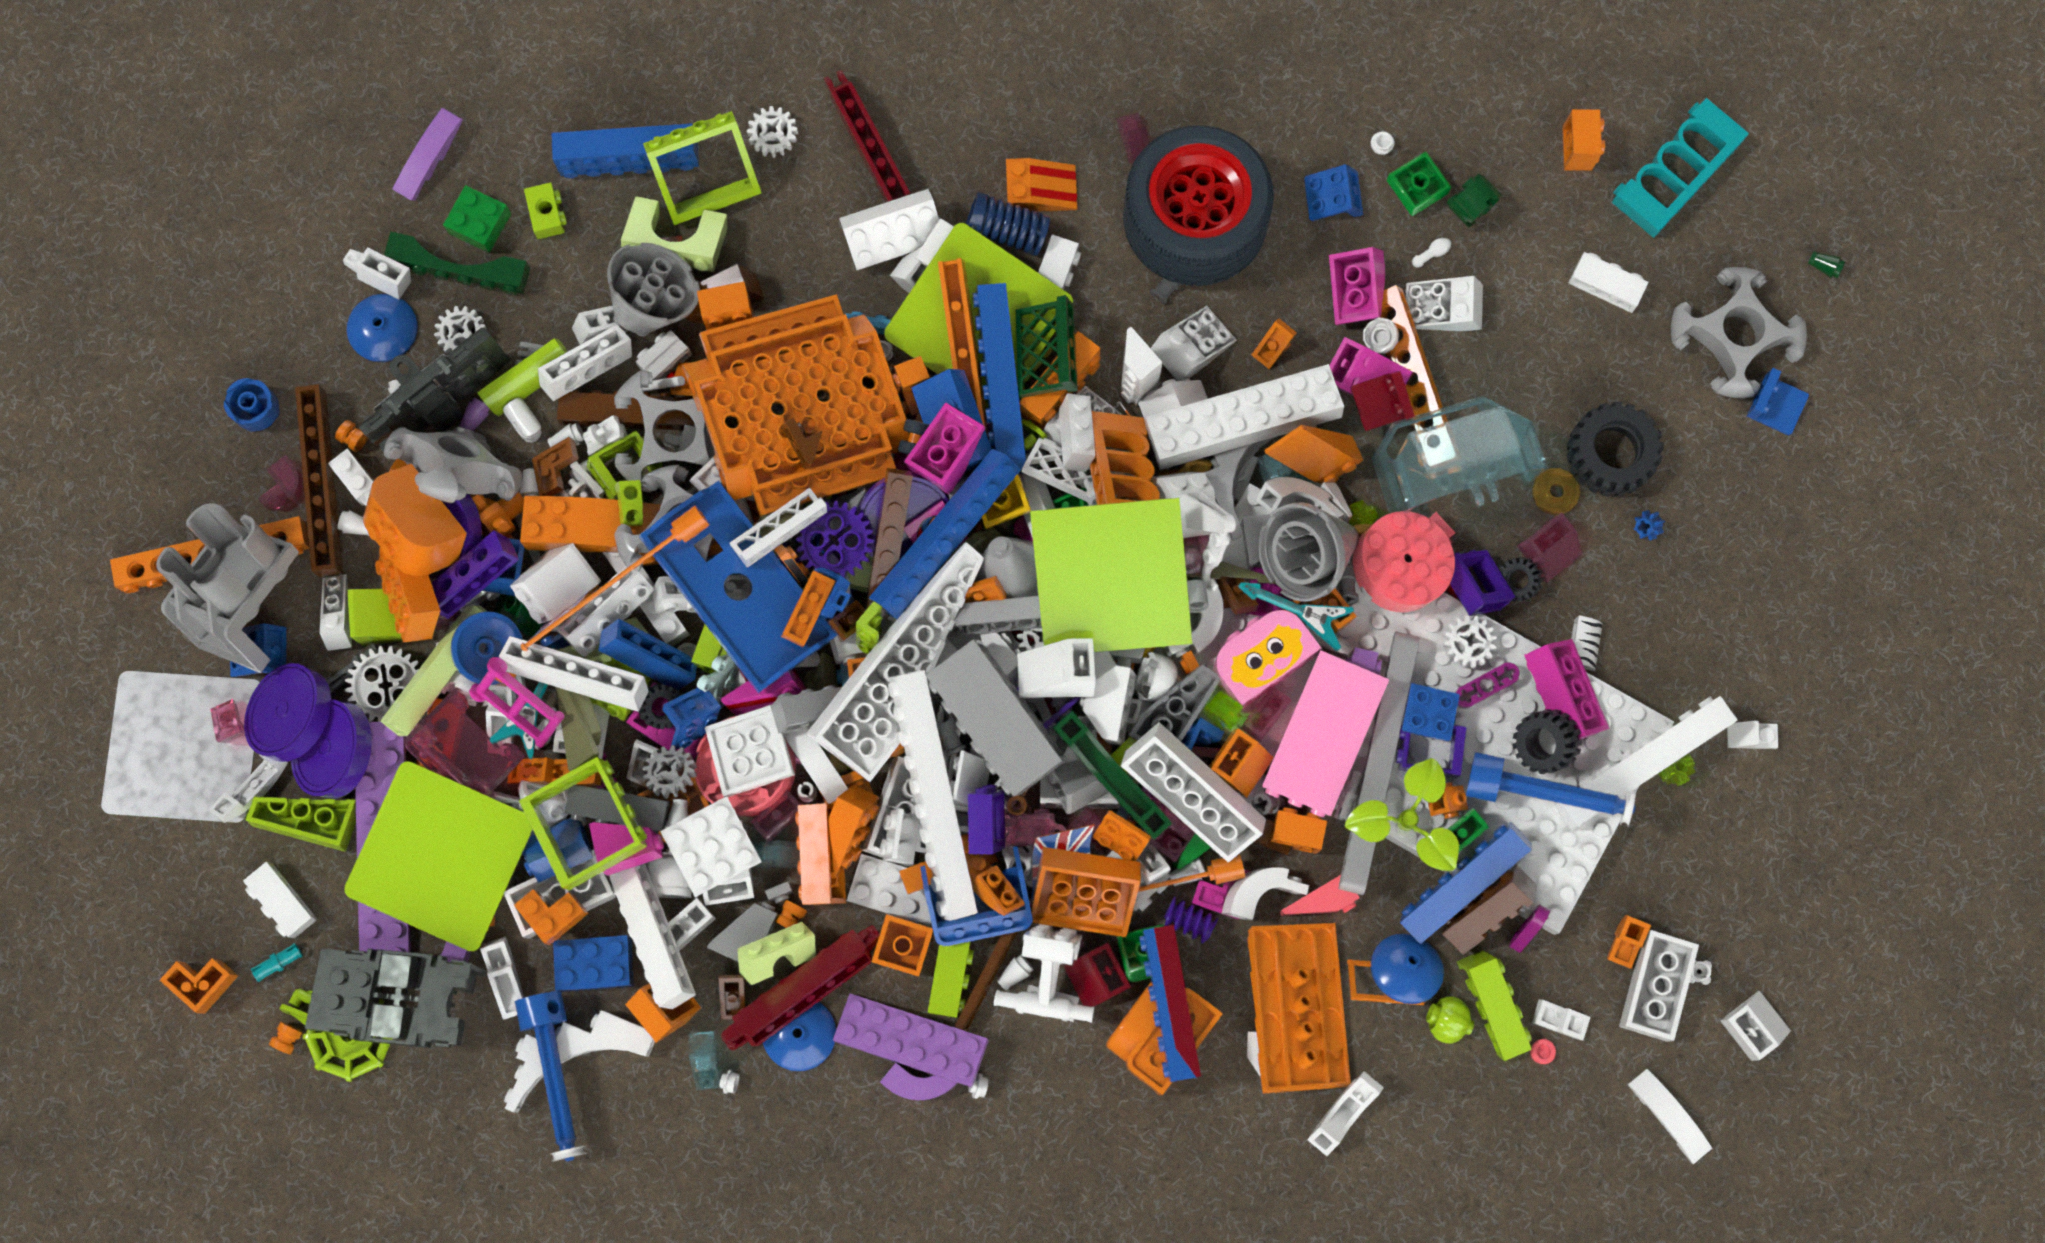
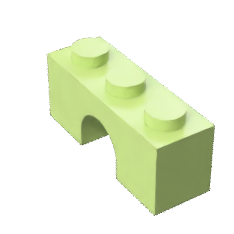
(759, 957)

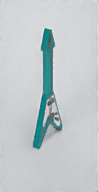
(1315, 616)
(529, 713)

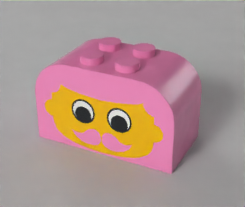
(1263, 655)

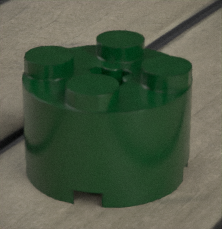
(1474, 200)

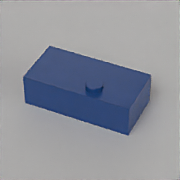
(954, 389)

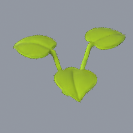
(1427, 782)

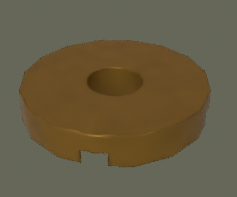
(1543, 497)

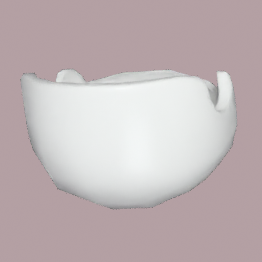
(1381, 335)

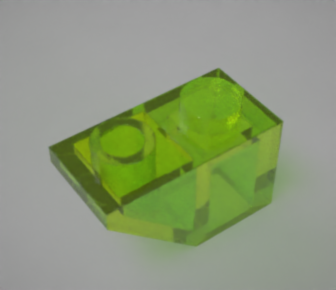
(1223, 711)

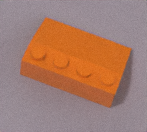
(1085, 891)

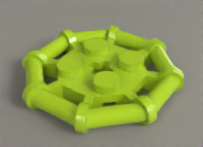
(346, 1050)

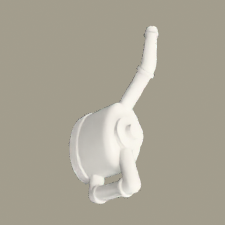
(668, 877)

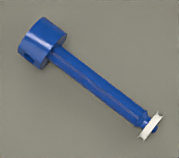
(1488, 777)
(540, 1014)

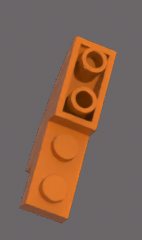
(990, 882)

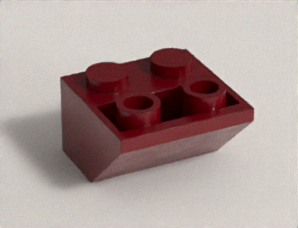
(1097, 976)

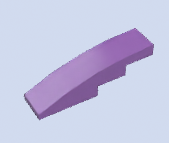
(427, 153)

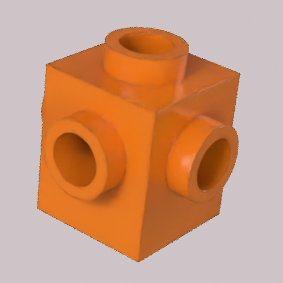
(1450, 803)

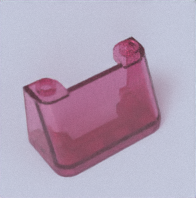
(459, 748)

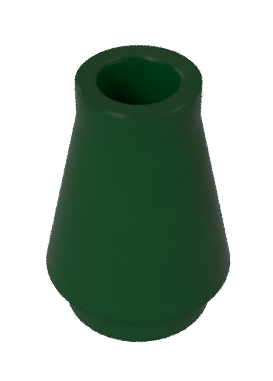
(1827, 264)

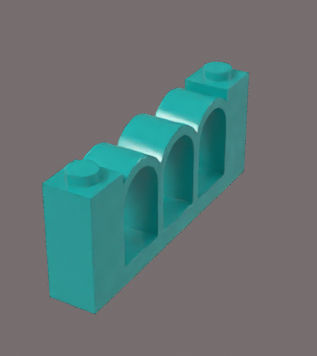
(1713, 126)

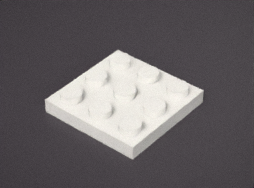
(748, 751)
(710, 846)

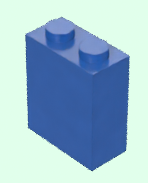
(572, 842)

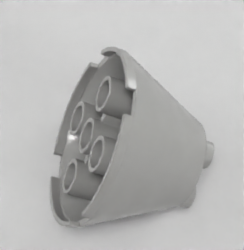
(650, 287)

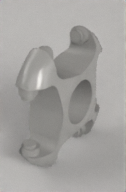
(1733, 357)
(652, 411)
(453, 464)
(664, 479)

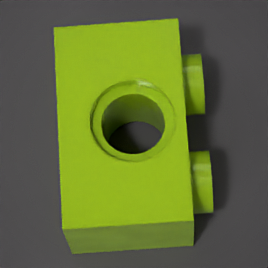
(538, 199)

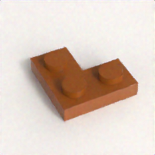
(550, 462)

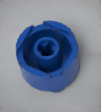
(254, 417)

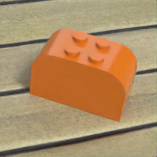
(410, 526)

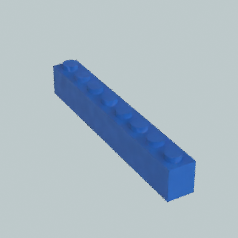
(999, 371)
(945, 533)

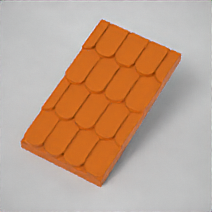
(1298, 1007)

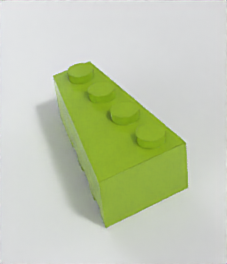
(315, 821)
(1496, 1004)

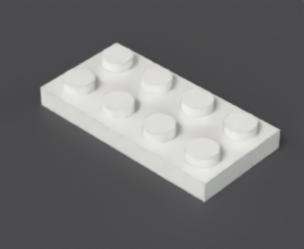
(881, 888)

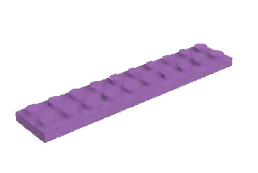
(387, 754)

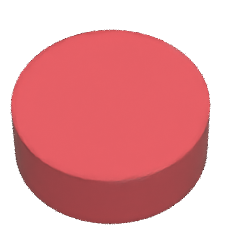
(1543, 1051)

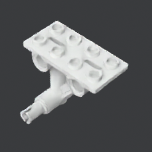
(1052, 949)

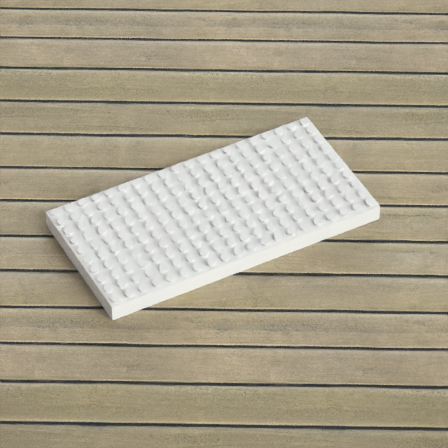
(1559, 856)

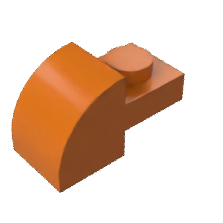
(1628, 940)

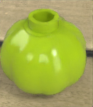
(1449, 1020)

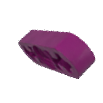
(1506, 682)
(1529, 928)

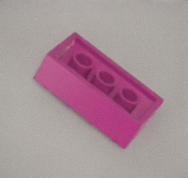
(1566, 686)

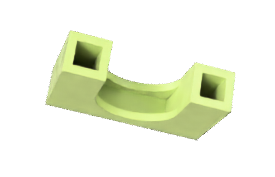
(698, 251)

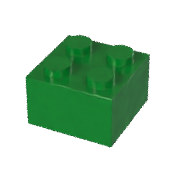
(477, 219)

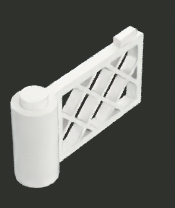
(1046, 474)

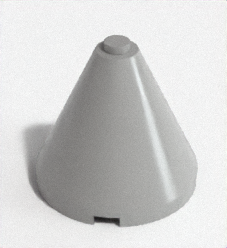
(1305, 550)
(1013, 565)

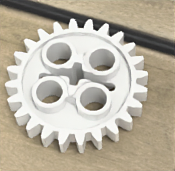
(362, 688)

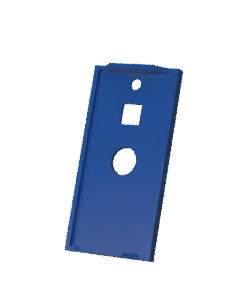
(745, 628)

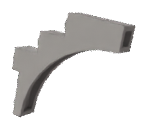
(1225, 475)

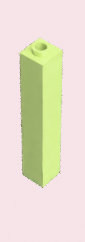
(426, 682)

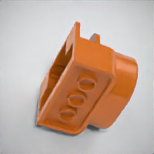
(1137, 1037)

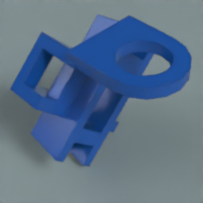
(837, 592)

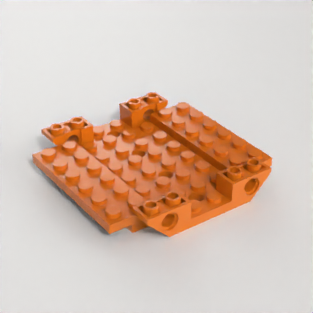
(786, 362)

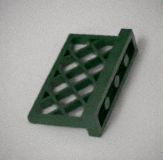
(1065, 348)

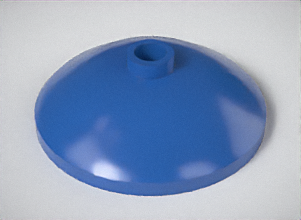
(390, 338)
(486, 628)
(1400, 978)
(809, 1049)

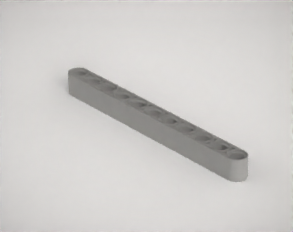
(1025, 612)
(1380, 755)

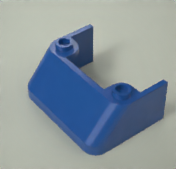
(986, 921)

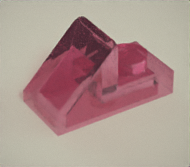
(1133, 135)
(227, 722)

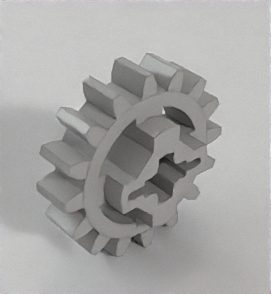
(669, 771)

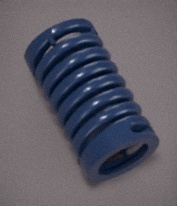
(1012, 216)

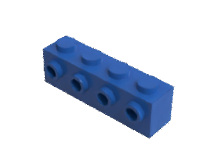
(647, 654)

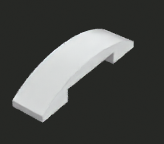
(816, 764)
(256, 785)
(1671, 1115)

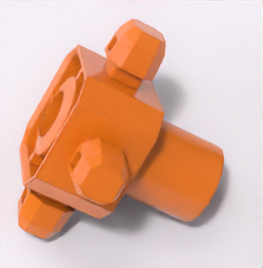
(498, 514)

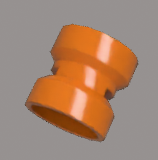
(351, 435)
(790, 915)
(286, 1035)

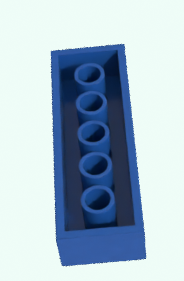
(617, 151)

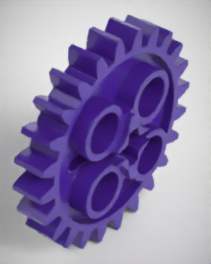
(850, 557)

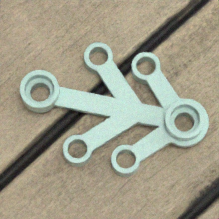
(717, 681)

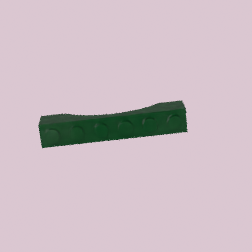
(503, 273)
(1111, 775)

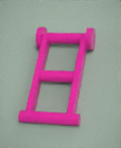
(481, 693)

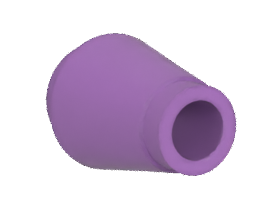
(474, 414)

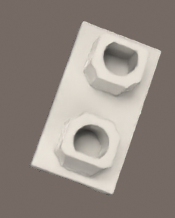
(603, 434)
(583, 483)

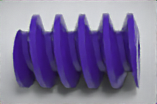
(1189, 920)

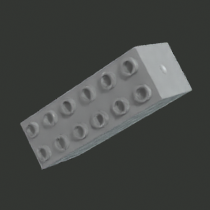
(995, 718)

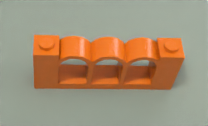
(1127, 434)

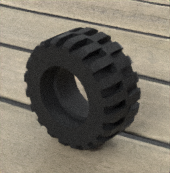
(1635, 428)

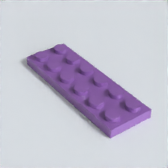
(911, 1040)

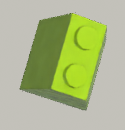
(371, 617)

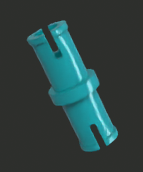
(276, 962)

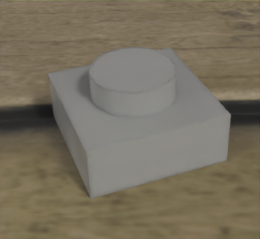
(779, 893)

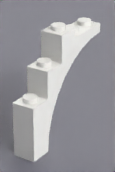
(607, 1034)

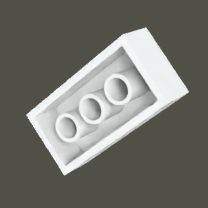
(890, 228)
(589, 893)
(1659, 986)

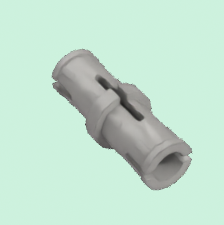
(1348, 795)

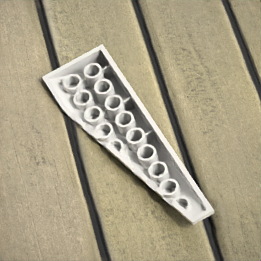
(860, 718)

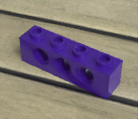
(473, 573)

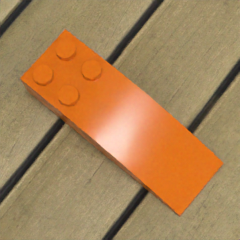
(585, 522)

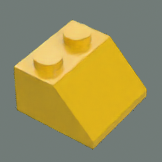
(1009, 505)

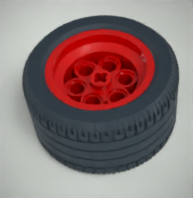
(1206, 165)

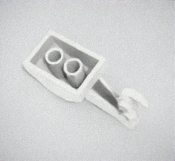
(1199, 515)
(1111, 700)

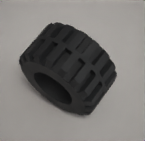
(1529, 746)

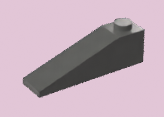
(1180, 705)

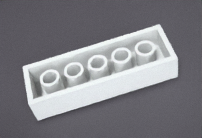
(1193, 792)

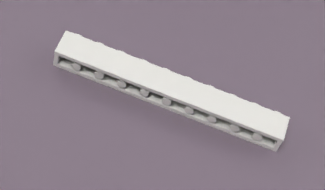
(932, 795)

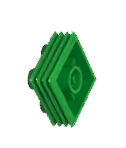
(1419, 170)
(1132, 956)

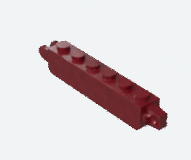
(867, 139)
(801, 989)

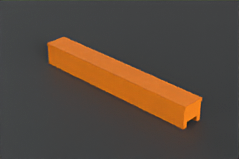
(961, 327)

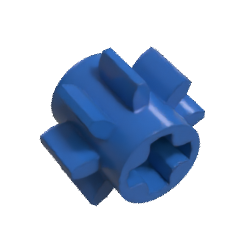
(1647, 519)

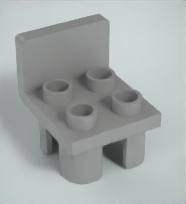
(224, 583)

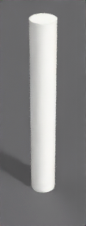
(665, 383)

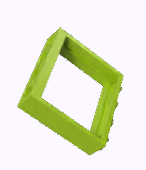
(714, 199)
(546, 839)

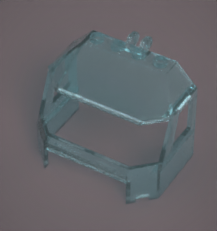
(1458, 455)

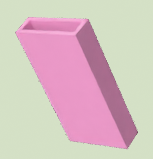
(1325, 734)

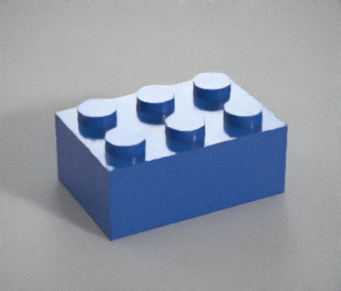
(593, 963)

